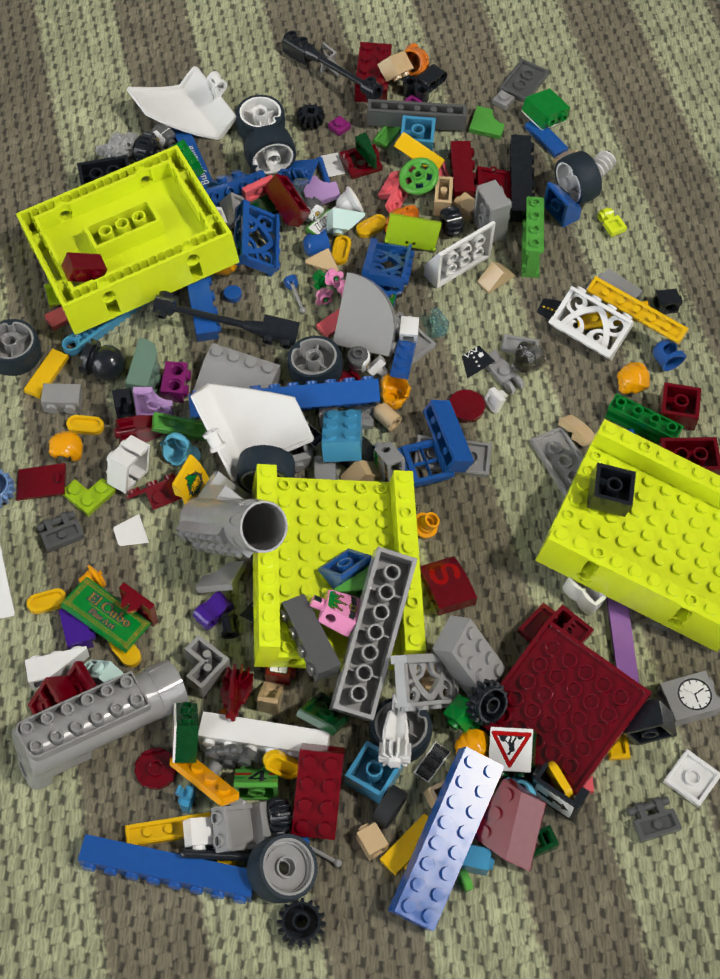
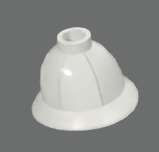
(349, 201)

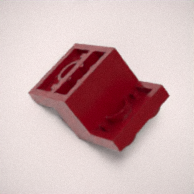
(562, 617)
(60, 688)

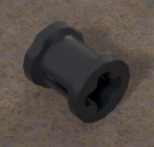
(229, 626)

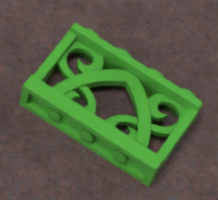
(532, 237)

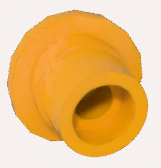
(427, 524)
(94, 575)

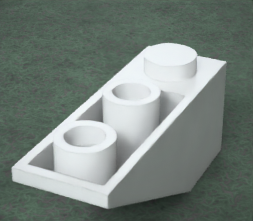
(53, 664)

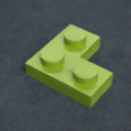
(89, 500)

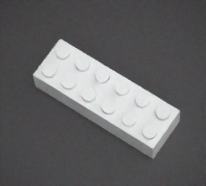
(256, 734)

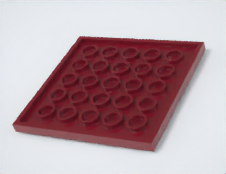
(571, 701)

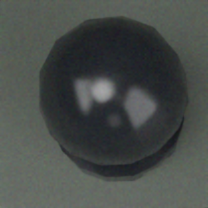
(103, 361)

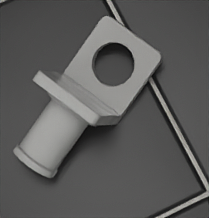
(332, 57)

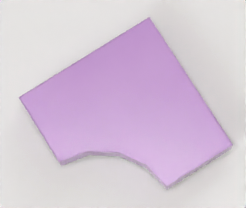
(322, 190)
(148, 402)

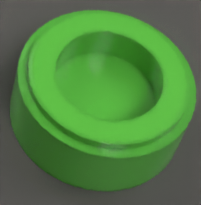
(465, 880)

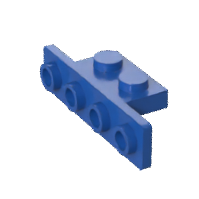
(231, 183)

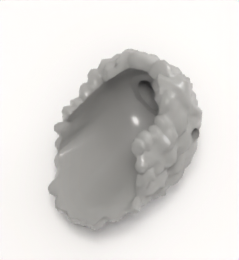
(119, 146)

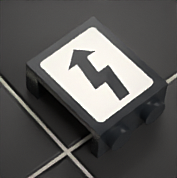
(555, 798)

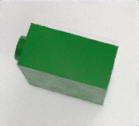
(545, 109)

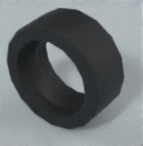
(389, 806)

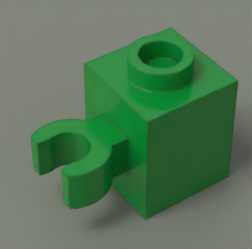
(457, 715)

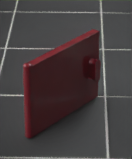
(41, 481)

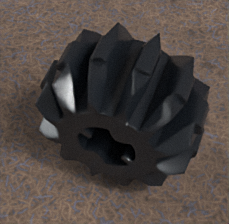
(310, 116)
(451, 221)
(279, 815)

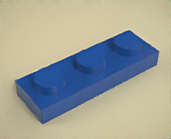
(403, 359)

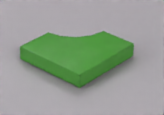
(485, 124)

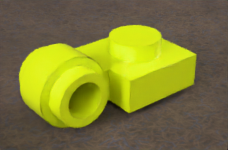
(612, 224)

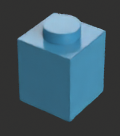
(478, 860)

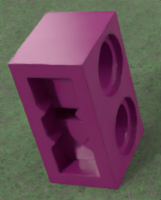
(173, 381)

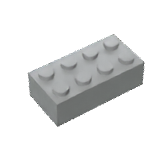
(467, 654)

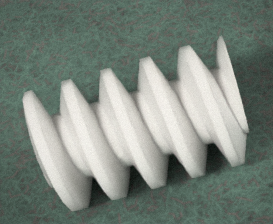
(605, 162)

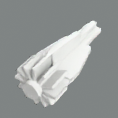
(395, 746)

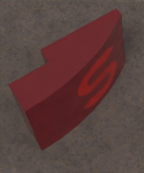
(447, 585)

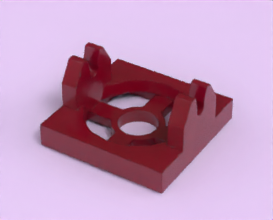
(354, 173)
(137, 603)

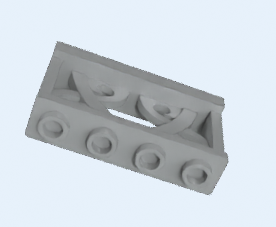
(405, 675)

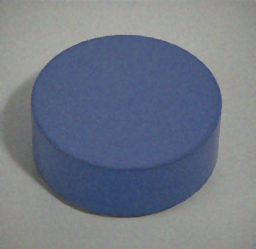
(232, 294)

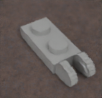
(504, 373)

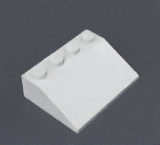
(460, 256)

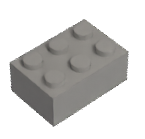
(491, 206)

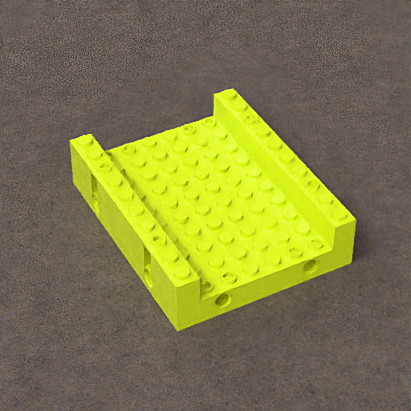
(148, 226)
(322, 523)
(658, 555)

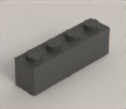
(309, 638)

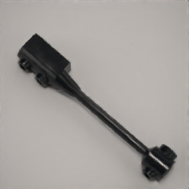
(305, 52)
(269, 329)

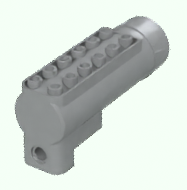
(230, 524)
(76, 727)

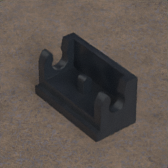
(123, 402)

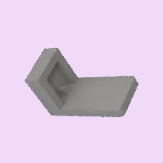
(303, 459)

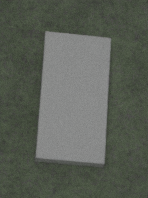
(480, 451)
(558, 455)

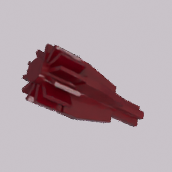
(137, 426)
(235, 689)

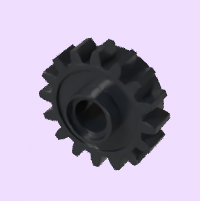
(145, 146)
(487, 702)
(304, 935)

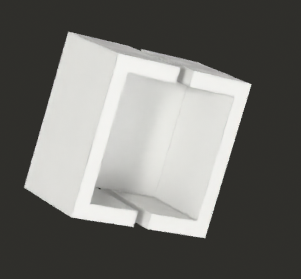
(127, 461)

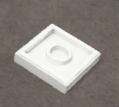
(692, 778)

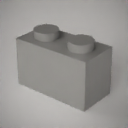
(62, 398)

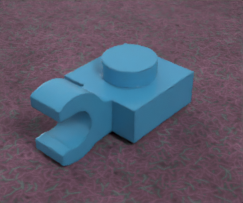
(186, 798)

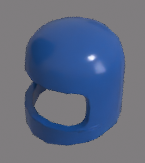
(316, 243)
(667, 355)

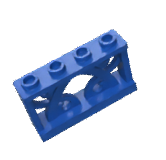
(246, 215)
(397, 254)

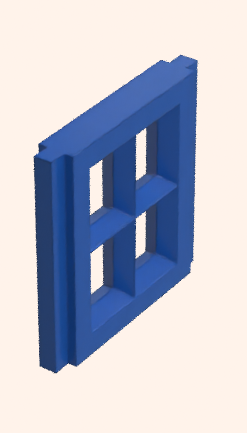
(409, 466)

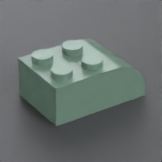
(144, 367)

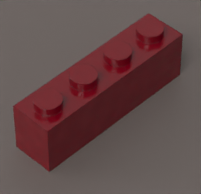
(462, 168)

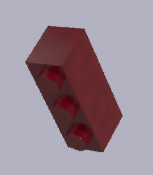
(287, 200)

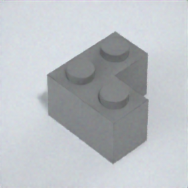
(208, 663)

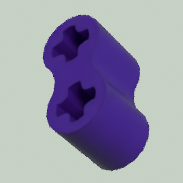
(209, 613)

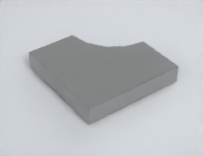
(223, 579)

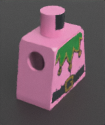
(337, 611)

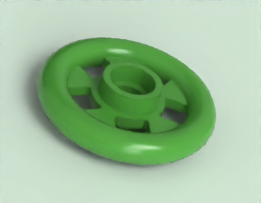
(428, 185)

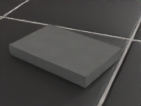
(524, 80)

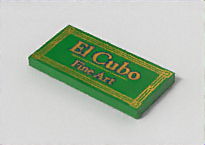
(104, 615)

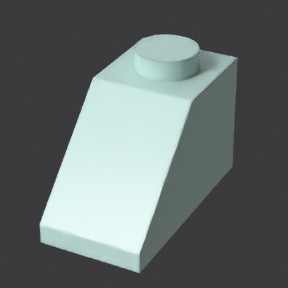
(342, 220)

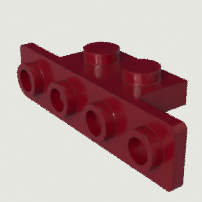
(157, 493)

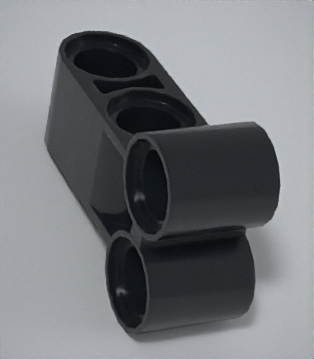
(423, 83)

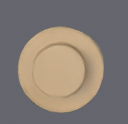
(387, 416)

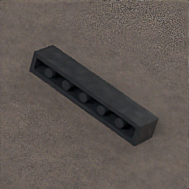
(521, 175)

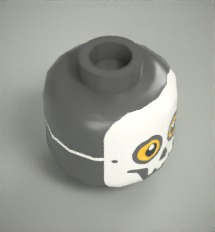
(165, 135)
(315, 208)
(358, 359)

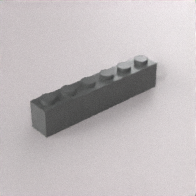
(391, 113)

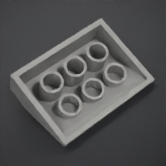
(236, 369)

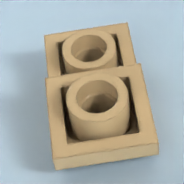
(580, 431)

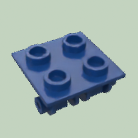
(300, 169)

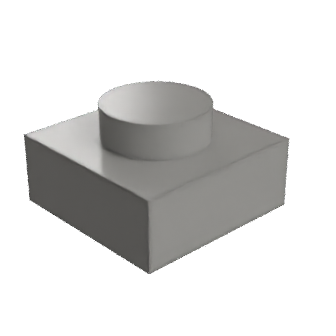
(503, 100)

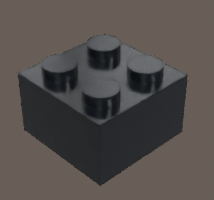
(611, 489)
(651, 723)

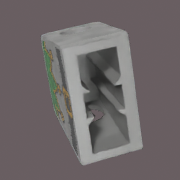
(387, 456)

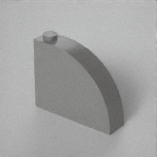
(365, 317)

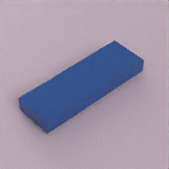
(546, 139)

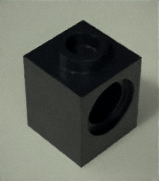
(667, 301)

